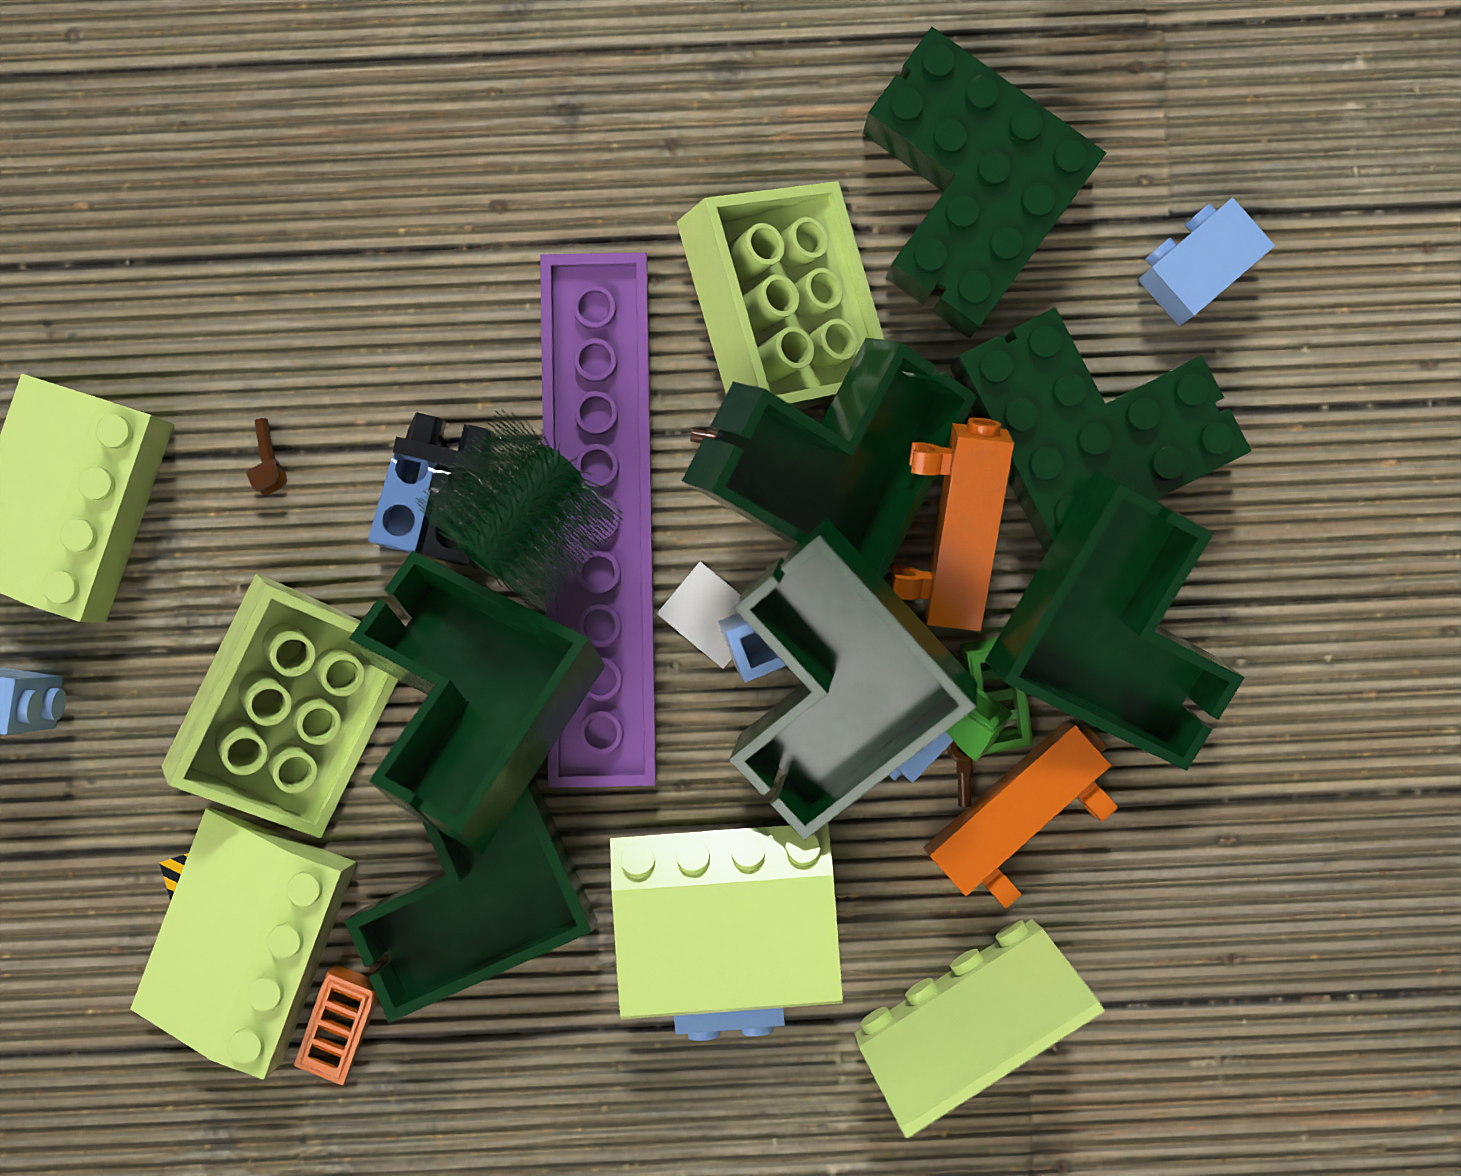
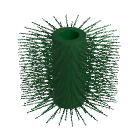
(519, 511)

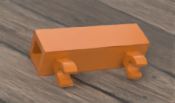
(966, 525)
(1021, 806)

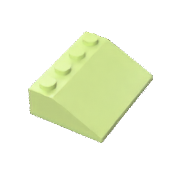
(781, 289)
(72, 496)
(280, 711)
(724, 921)
(242, 942)
(974, 1024)

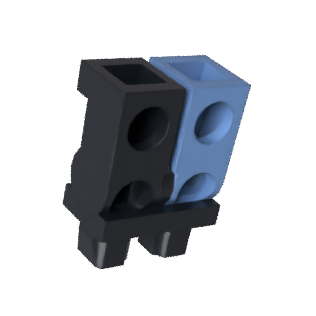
(414, 465)

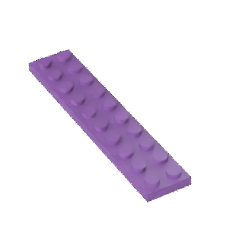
(601, 415)

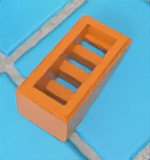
(354, 986)

